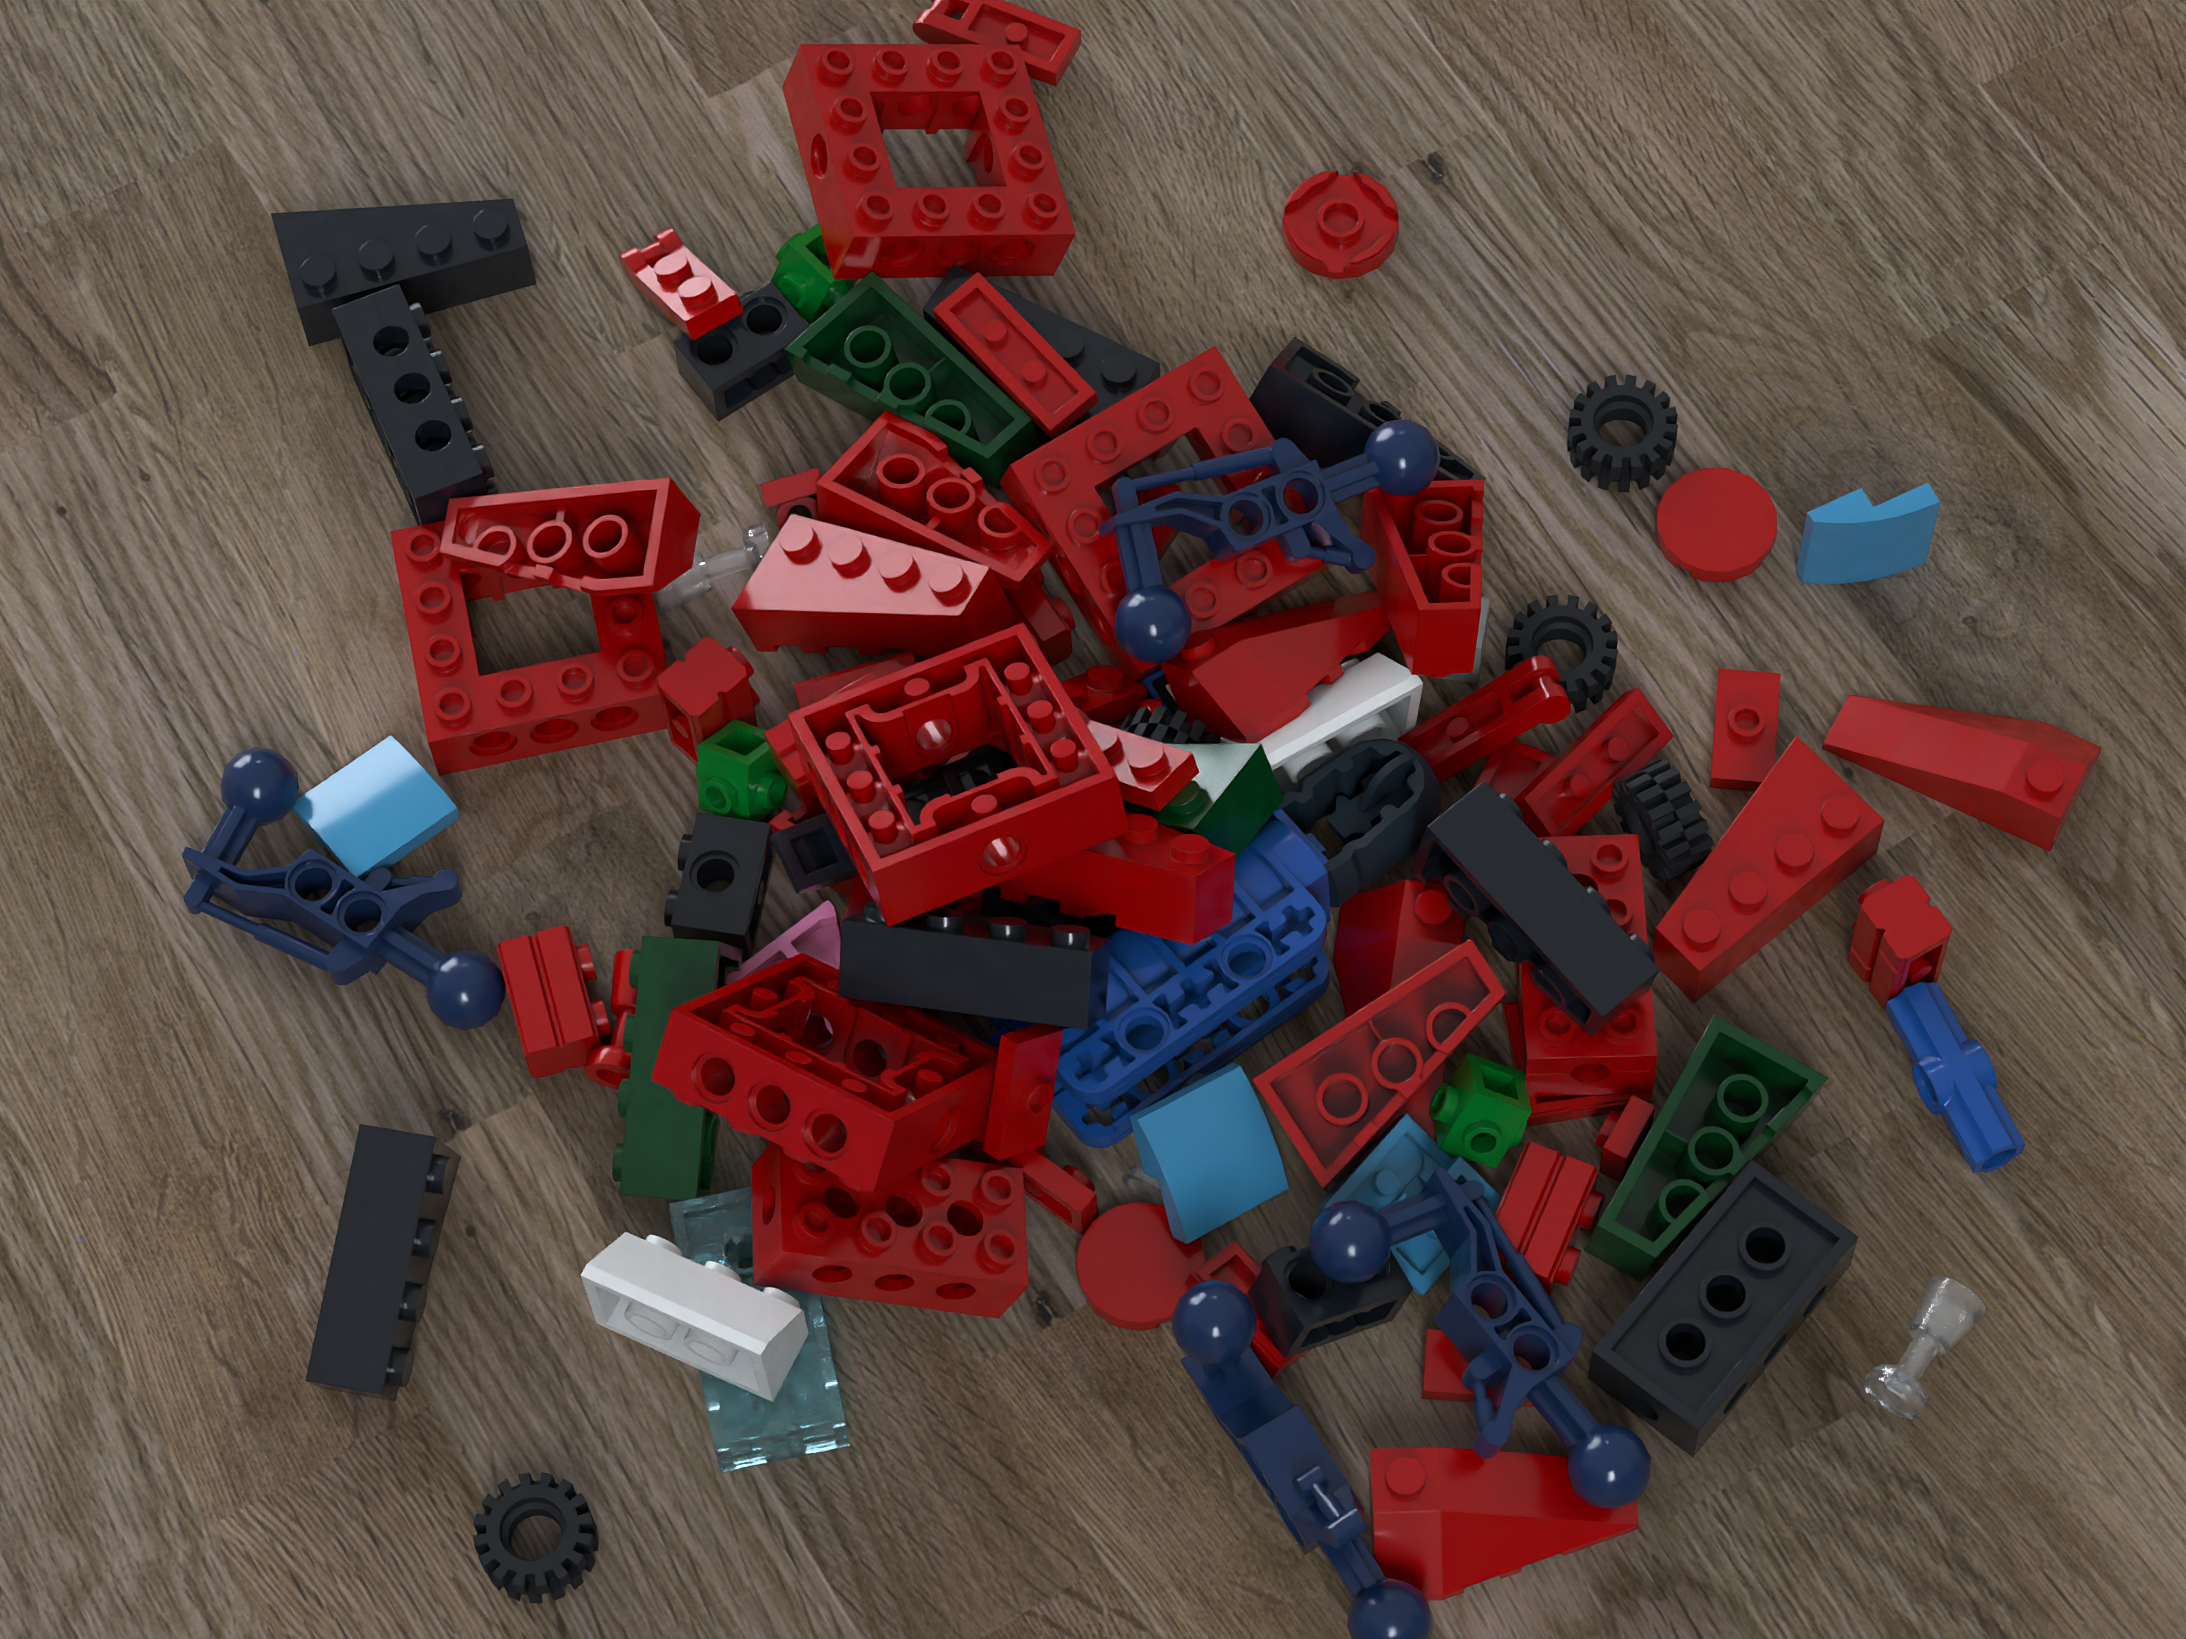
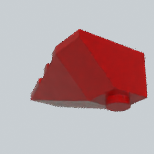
(912, 492)
(579, 537)
(1258, 671)
(1985, 765)
(1384, 941)
(1462, 1518)

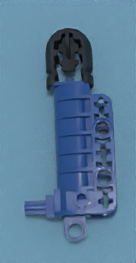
(1177, 992)

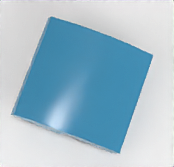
(1863, 542)
(375, 809)
(1209, 1152)
(1395, 1170)

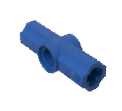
(1954, 1077)

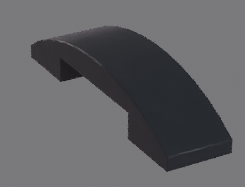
(816, 854)

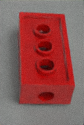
(1554, 1049)
(928, 1241)

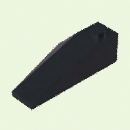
(1317, 409)

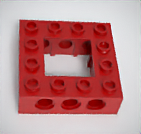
(853, 92)
(1062, 483)
(526, 709)
(1030, 816)
(771, 1036)

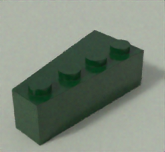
(1225, 799)
(1718, 1118)
(666, 1142)

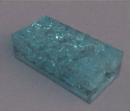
(808, 1407)

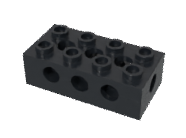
(412, 403)
(1729, 1348)

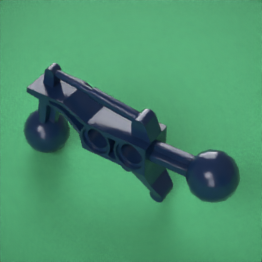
(1155, 620)
(262, 788)
(1354, 1243)
(1303, 1482)

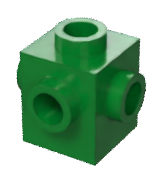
(806, 275)
(738, 774)
(1480, 1110)

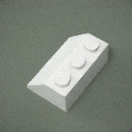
(1363, 704)
(696, 1312)

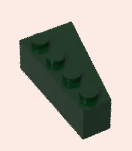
(884, 356)

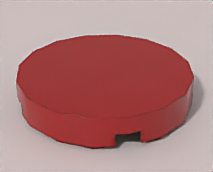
(1340, 224)
(1716, 524)
(1134, 1266)

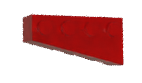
(1367, 1067)

